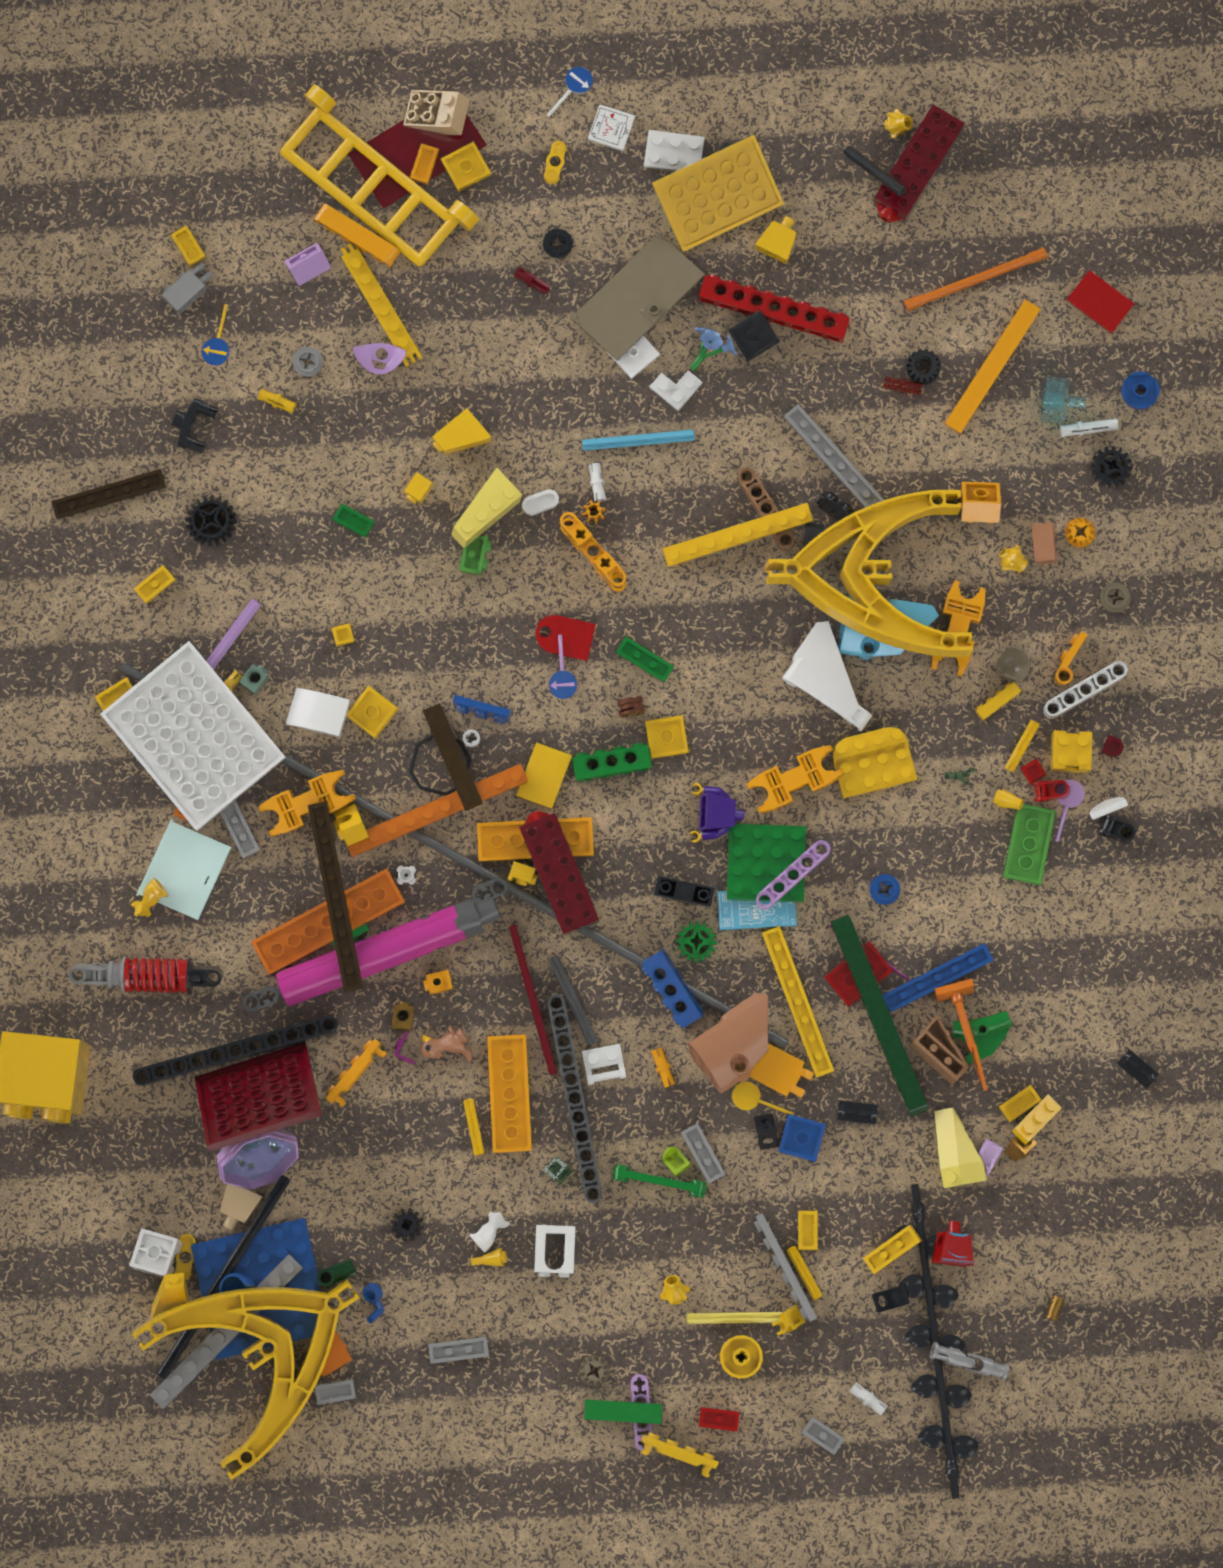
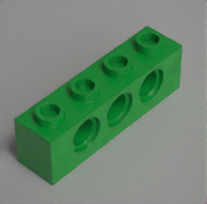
(639, 750)

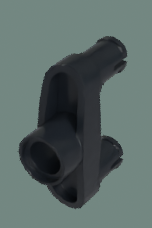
(184, 421)

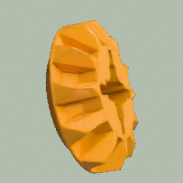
(1080, 541)

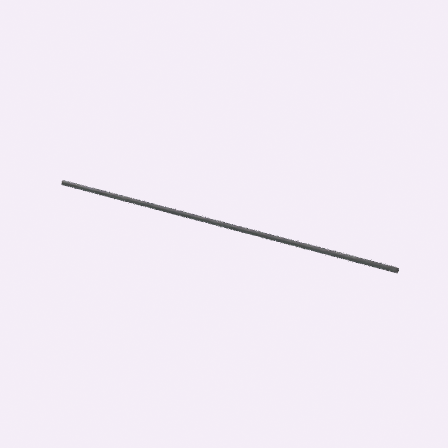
(488, 875)

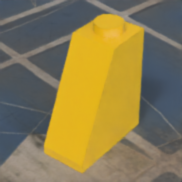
(461, 434)
(170, 1294)

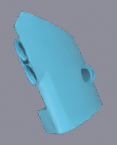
(852, 642)

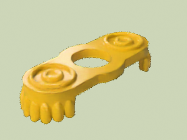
(553, 172)
(185, 1268)

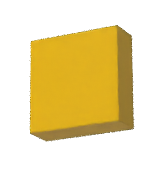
(343, 635)

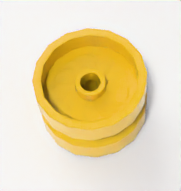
(738, 1345)

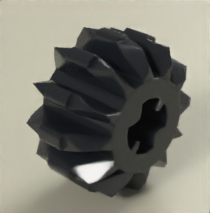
(413, 1228)

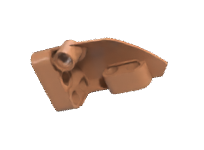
(733, 1043)

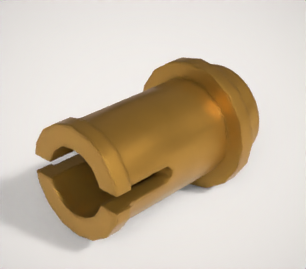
(1055, 1307)

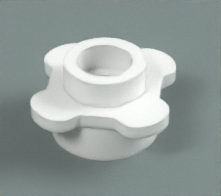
(406, 870)

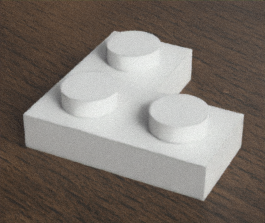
(678, 393)

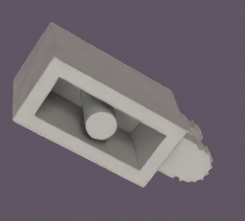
(186, 289)

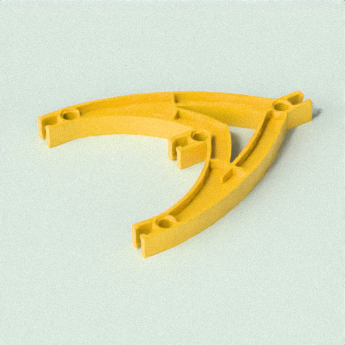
(870, 611)
(234, 1312)

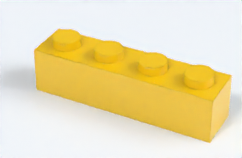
(995, 703)

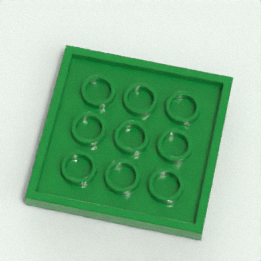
(759, 856)

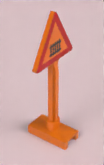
(955, 992)

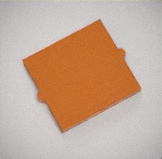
(337, 1356)

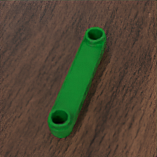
(695, 1188)

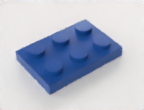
(482, 709)

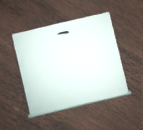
(187, 868)

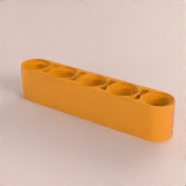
(357, 234)

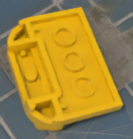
(873, 761)

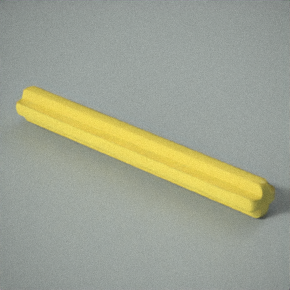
(747, 1317)

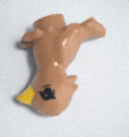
(451, 1042)

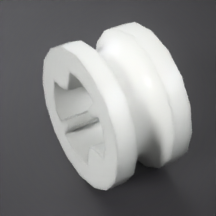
(468, 733)

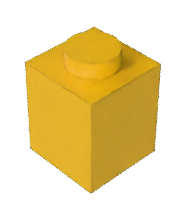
(418, 489)

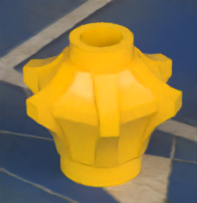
(898, 123)
(1012, 559)
(674, 1290)

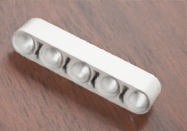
(1091, 683)

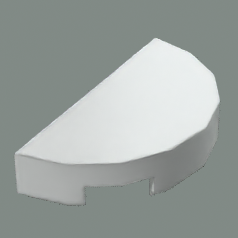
(1108, 806)

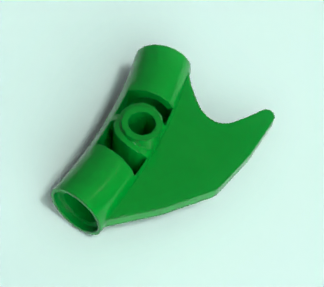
(987, 1043)

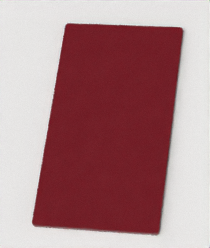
(401, 146)

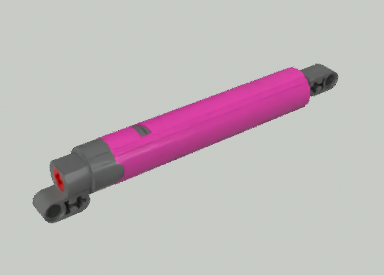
(386, 949)

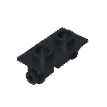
(830, 502)
(1137, 1068)
(857, 1112)

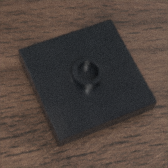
(754, 335)

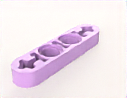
(635, 1388)

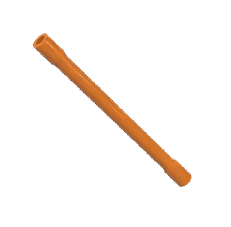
(1030, 258)

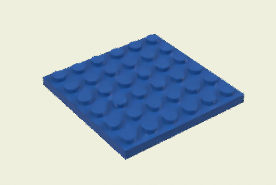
(261, 1258)

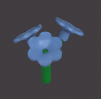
(711, 340)

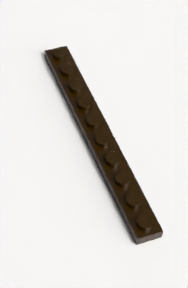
(335, 897)

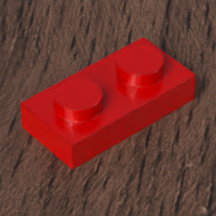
(719, 1419)

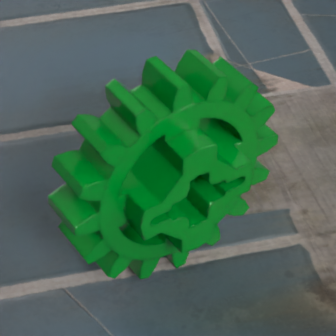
(687, 942)

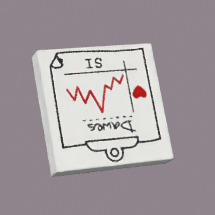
(611, 128)

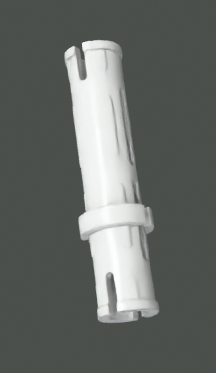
(1088, 427)

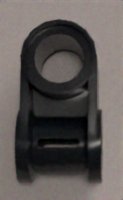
(1115, 829)

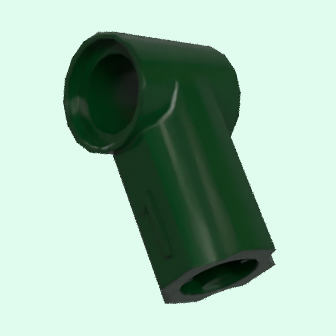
(338, 1272)

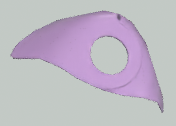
(366, 353)

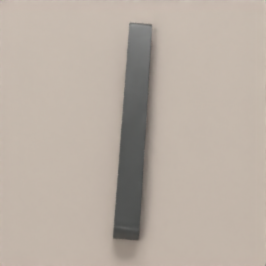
(571, 1089)

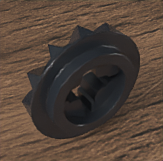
(550, 238)

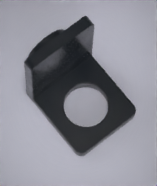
(766, 1129)
(894, 1298)

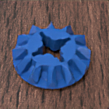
(886, 880)

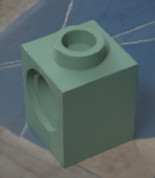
(246, 682)

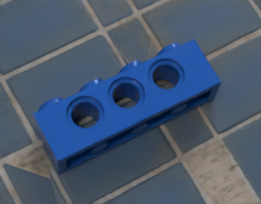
(662, 960)

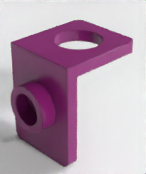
(399, 1045)

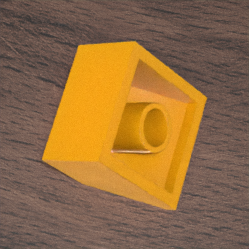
(980, 502)

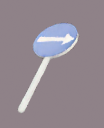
(577, 81)

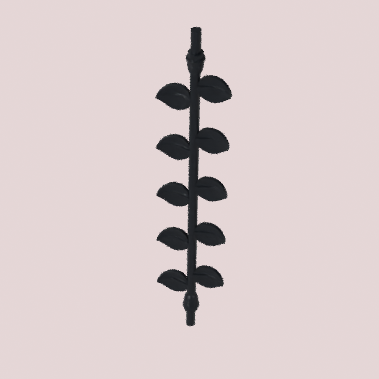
(921, 1336)

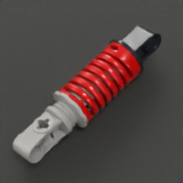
(148, 977)

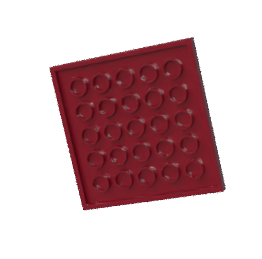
(257, 1096)

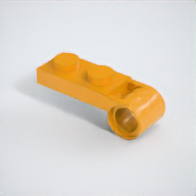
(1067, 657)

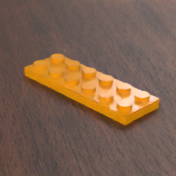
(505, 841)
(509, 1093)

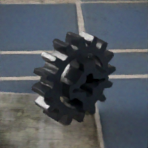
(1117, 470)

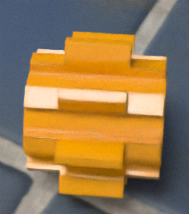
(600, 510)

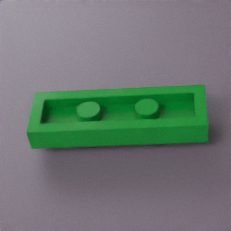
(644, 659)

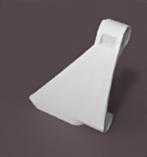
(822, 674)

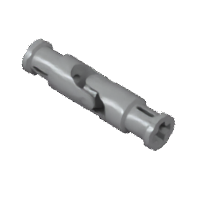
(957, 1358)

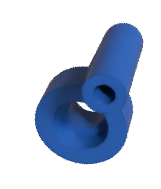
(373, 1294)

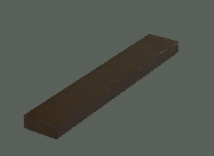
(108, 494)
(452, 757)

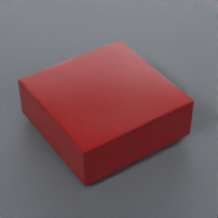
(1033, 771)

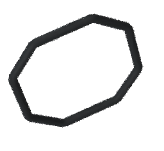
(414, 758)

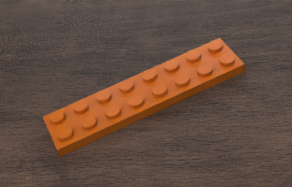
(313, 928)

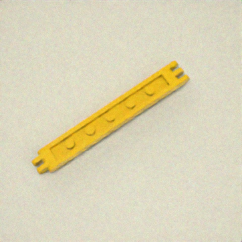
(379, 303)

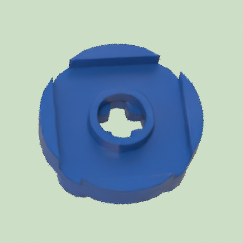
(1147, 382)

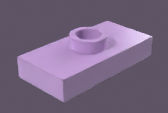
(989, 1153)

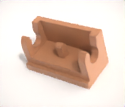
(1044, 543)

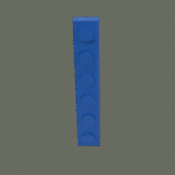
(937, 977)

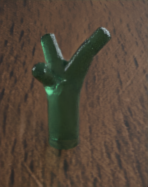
(959, 775)

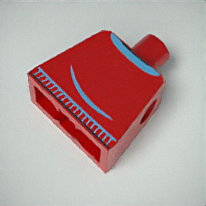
(953, 1247)

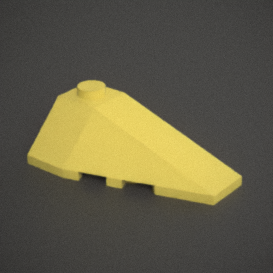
(957, 1155)

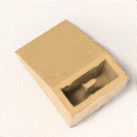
(437, 111)

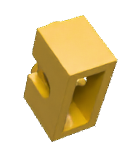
(350, 825)

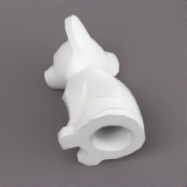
(486, 1235)

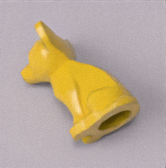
(152, 894)

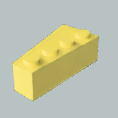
(489, 505)

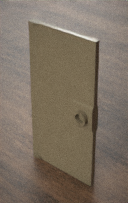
(638, 296)

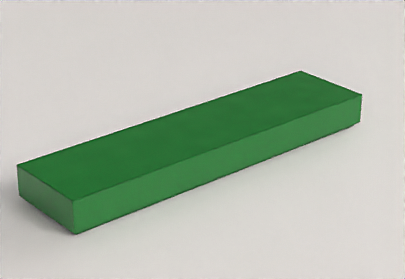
(623, 1411)

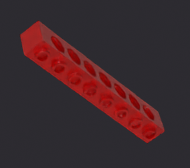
(781, 317)

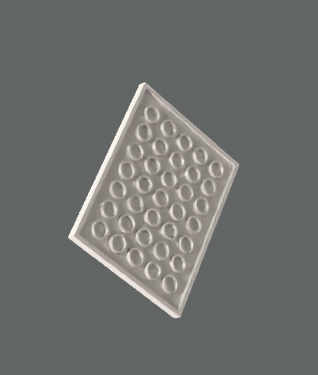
(193, 736)

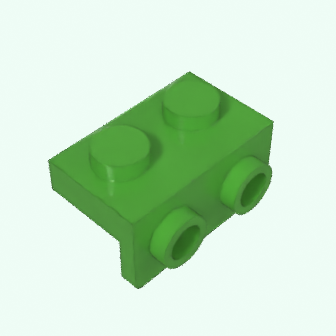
(474, 556)

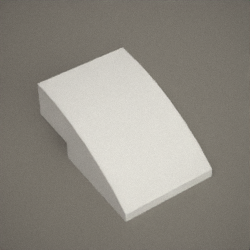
(318, 712)

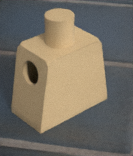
(238, 1205)

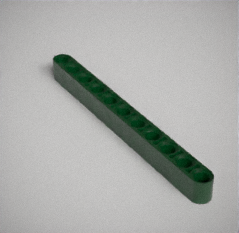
(879, 1015)

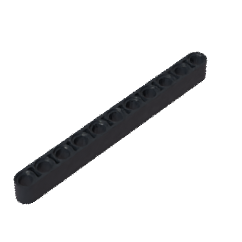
(227, 1057)

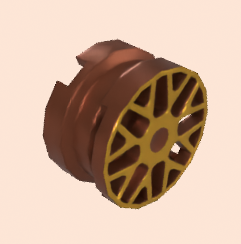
(631, 706)

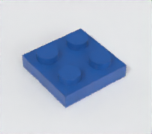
(802, 1138)

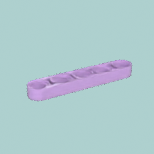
(797, 866)

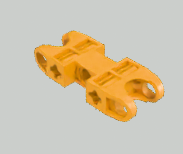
(583, 545)
(962, 613)
(795, 779)
(292, 808)

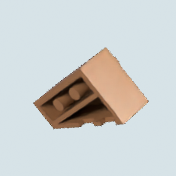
(939, 1051)

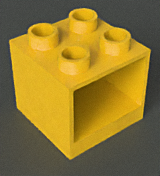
(42, 1076)

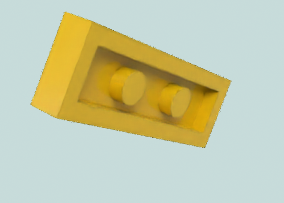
(1036, 1119)
(892, 1249)

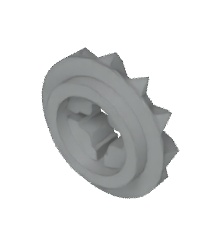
(303, 354)

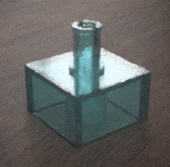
(1057, 400)

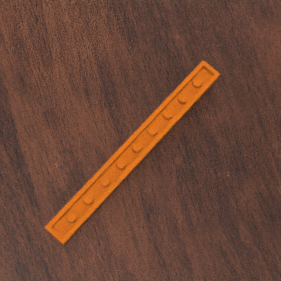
(436, 810)

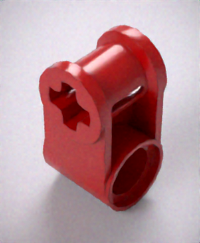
(1049, 790)

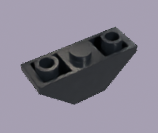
(684, 892)

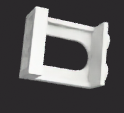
(568, 1265)

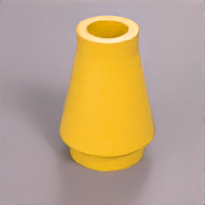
(1007, 800)

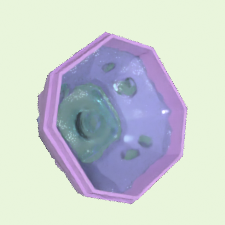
(258, 1159)

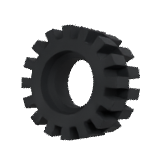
(923, 356)

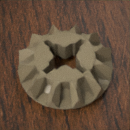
(1123, 593)
(596, 1361)

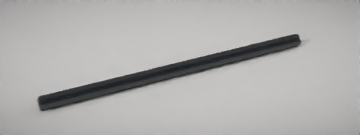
(228, 1268)

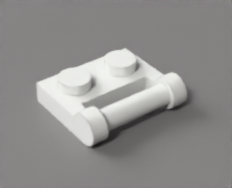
(603, 1057)

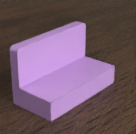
(307, 264)

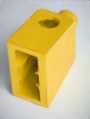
(778, 240)

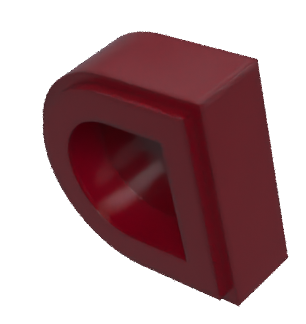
(1113, 746)

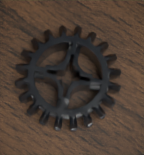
(198, 510)

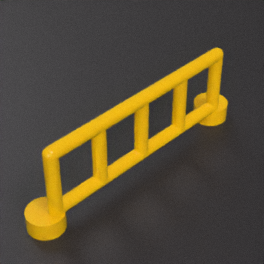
(456, 215)

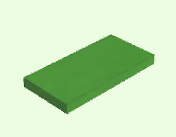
(1029, 844)

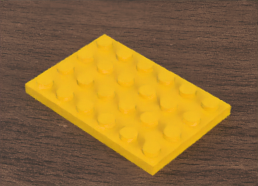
(718, 193)

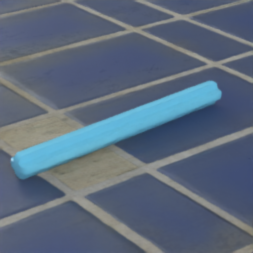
(638, 440)

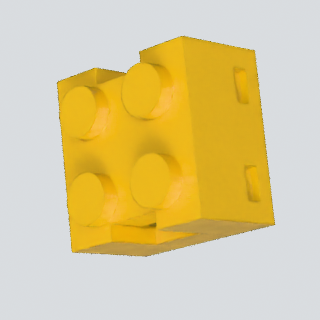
(1071, 752)

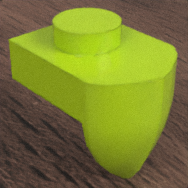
(675, 1161)

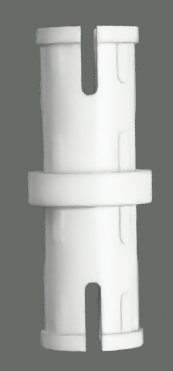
(597, 482)
(868, 1398)

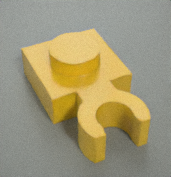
(789, 1320)

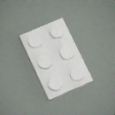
(672, 150)

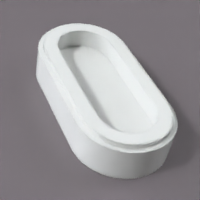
(540, 502)

